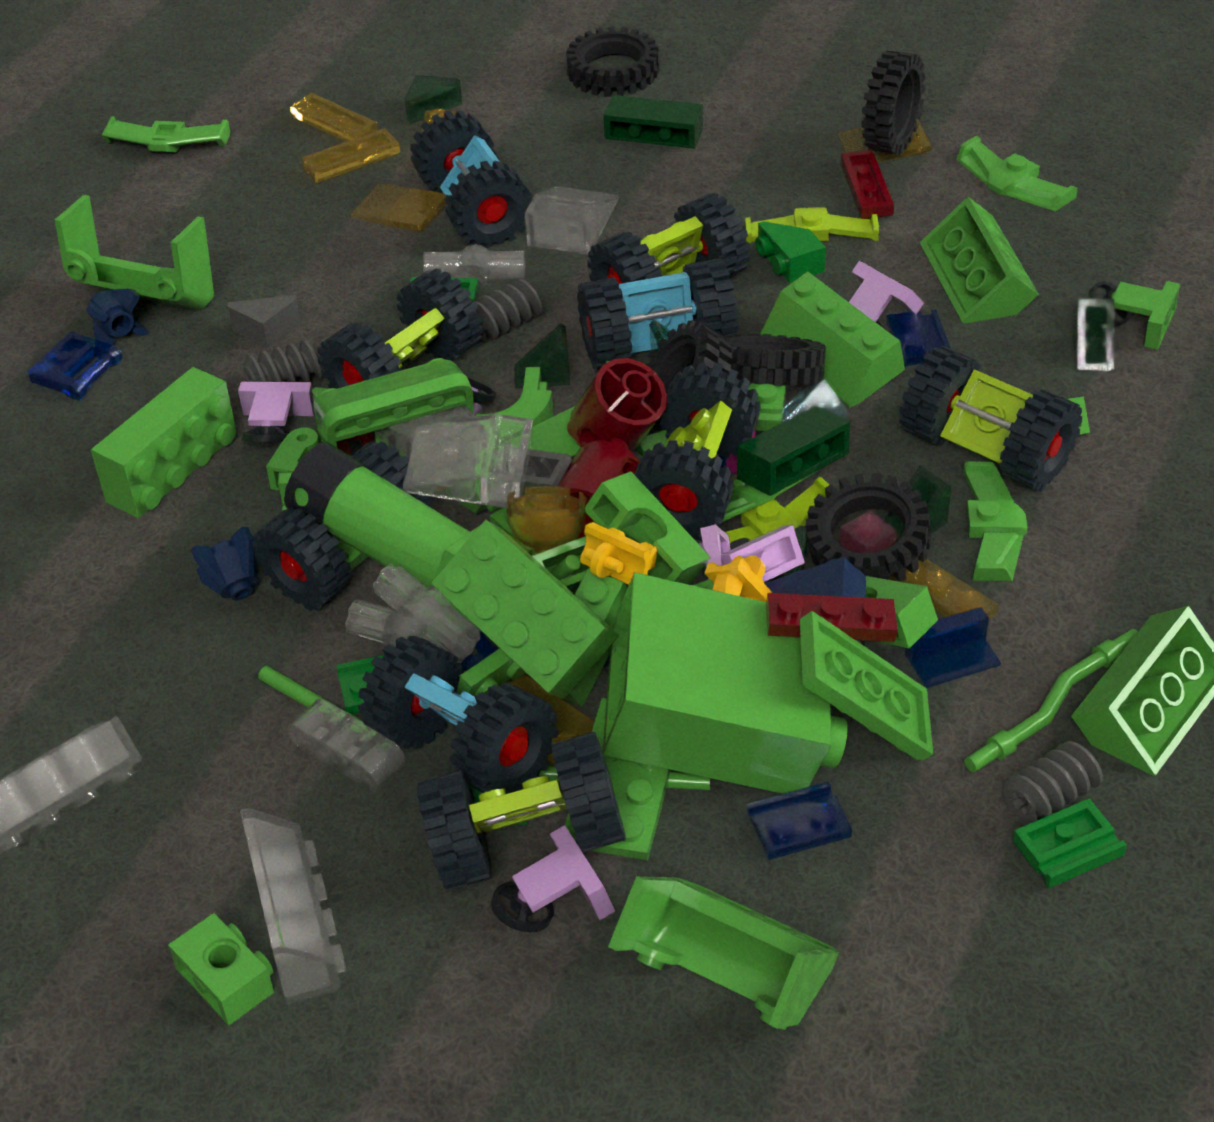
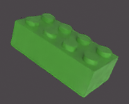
(164, 442)
(524, 609)

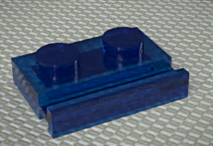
(917, 334)
(799, 820)

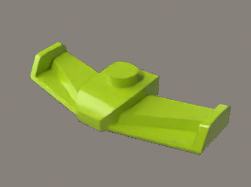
(821, 224)
(773, 515)

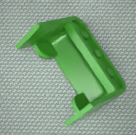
(184, 286)
(391, 400)
(726, 943)

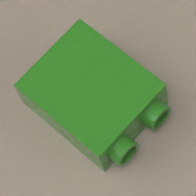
(713, 693)

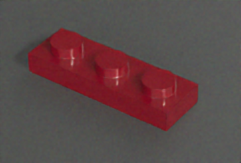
(867, 184)
(856, 616)

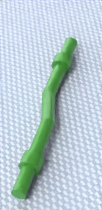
(1005, 742)

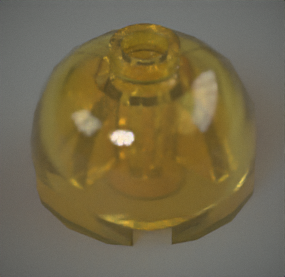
(546, 516)

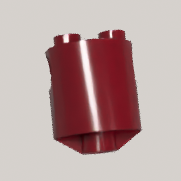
(619, 403)
(596, 464)

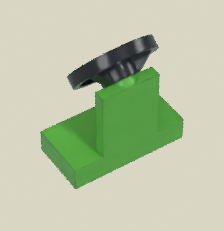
(1143, 300)

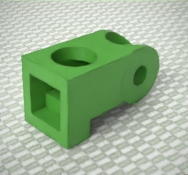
(290, 453)

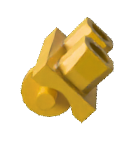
(615, 555)
(740, 577)

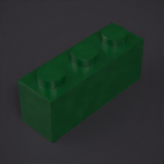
(653, 121)
(793, 450)

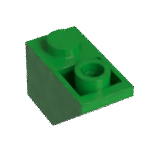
(790, 250)

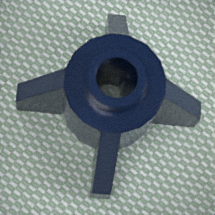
(113, 314)
(229, 565)

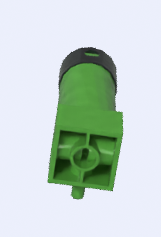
(374, 514)

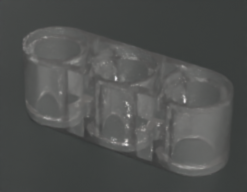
(346, 743)

